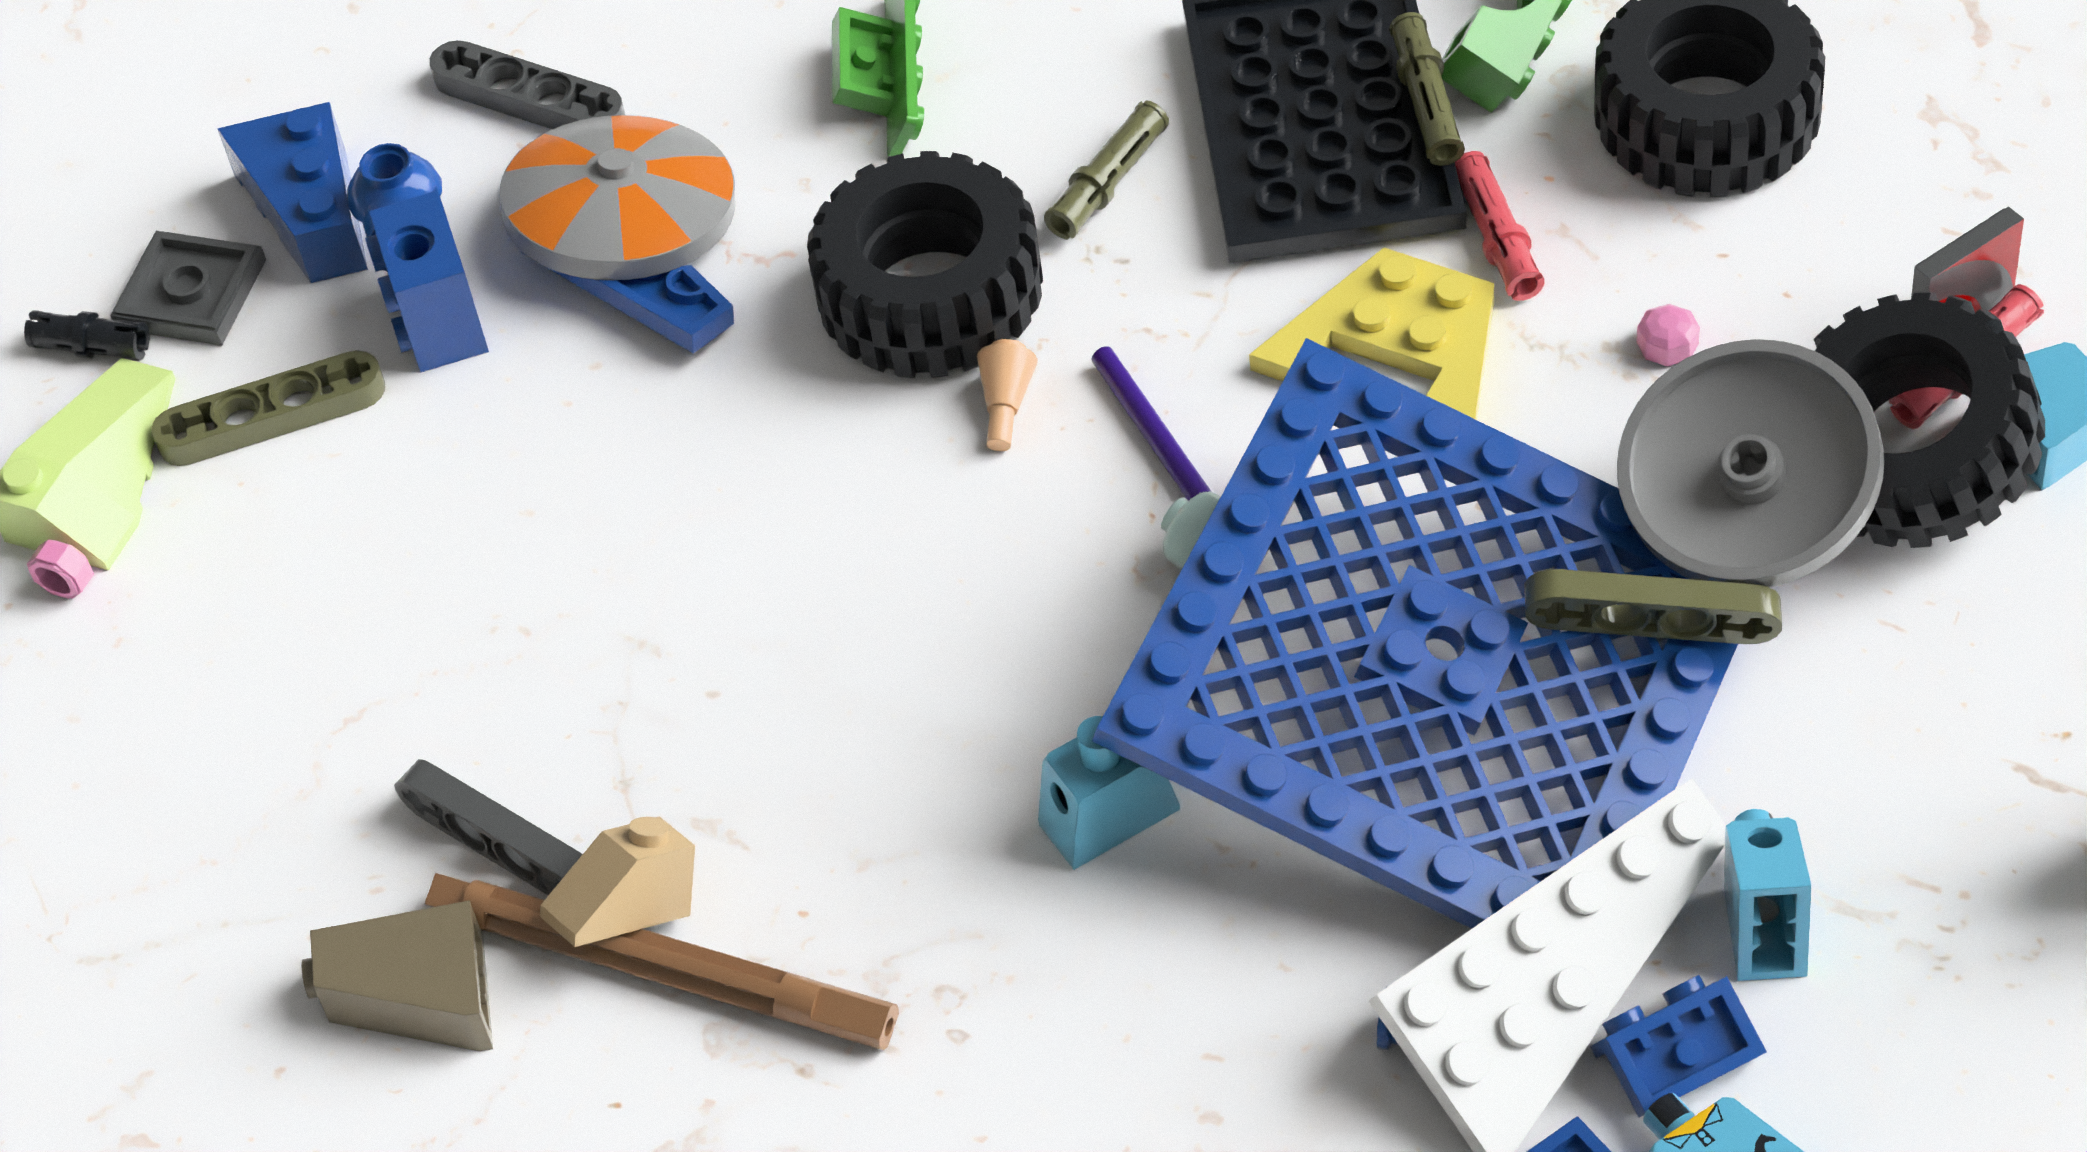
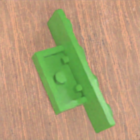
(879, 68)

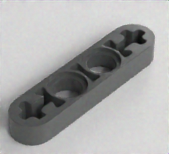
(470, 70)
(486, 826)

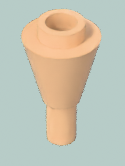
(1005, 376)

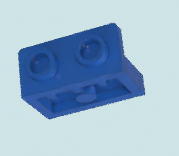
(1682, 1045)

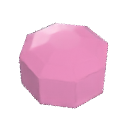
(1668, 334)
(60, 569)

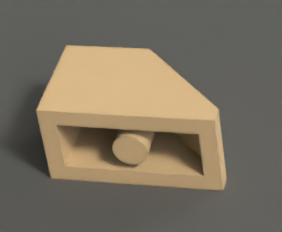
(624, 883)

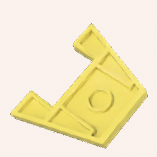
(1402, 317)

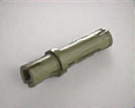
(1421, 70)
(1093, 185)

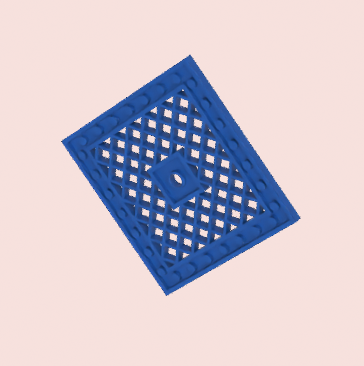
(1321, 808)

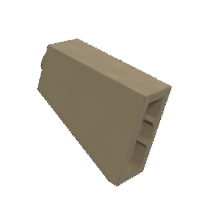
(405, 976)

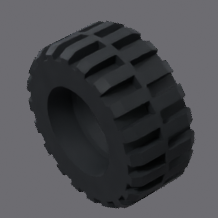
(1703, 138)
(913, 210)
(1986, 453)

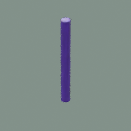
(1149, 423)

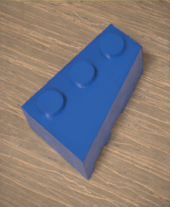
(300, 182)

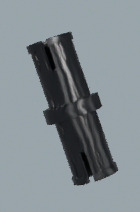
(86, 334)

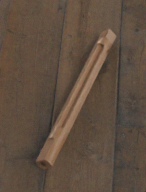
(683, 966)

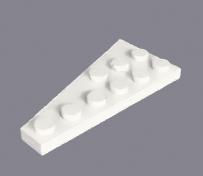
(1529, 987)

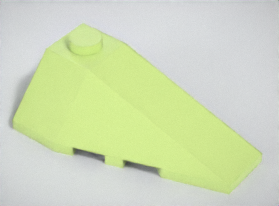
(87, 466)

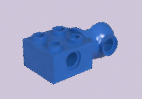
(412, 240)

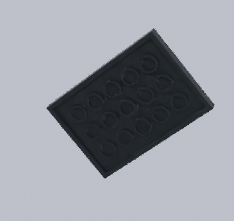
(1313, 127)

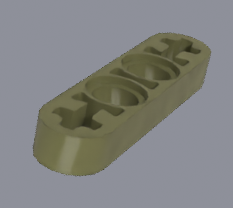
(270, 415)
(1652, 606)

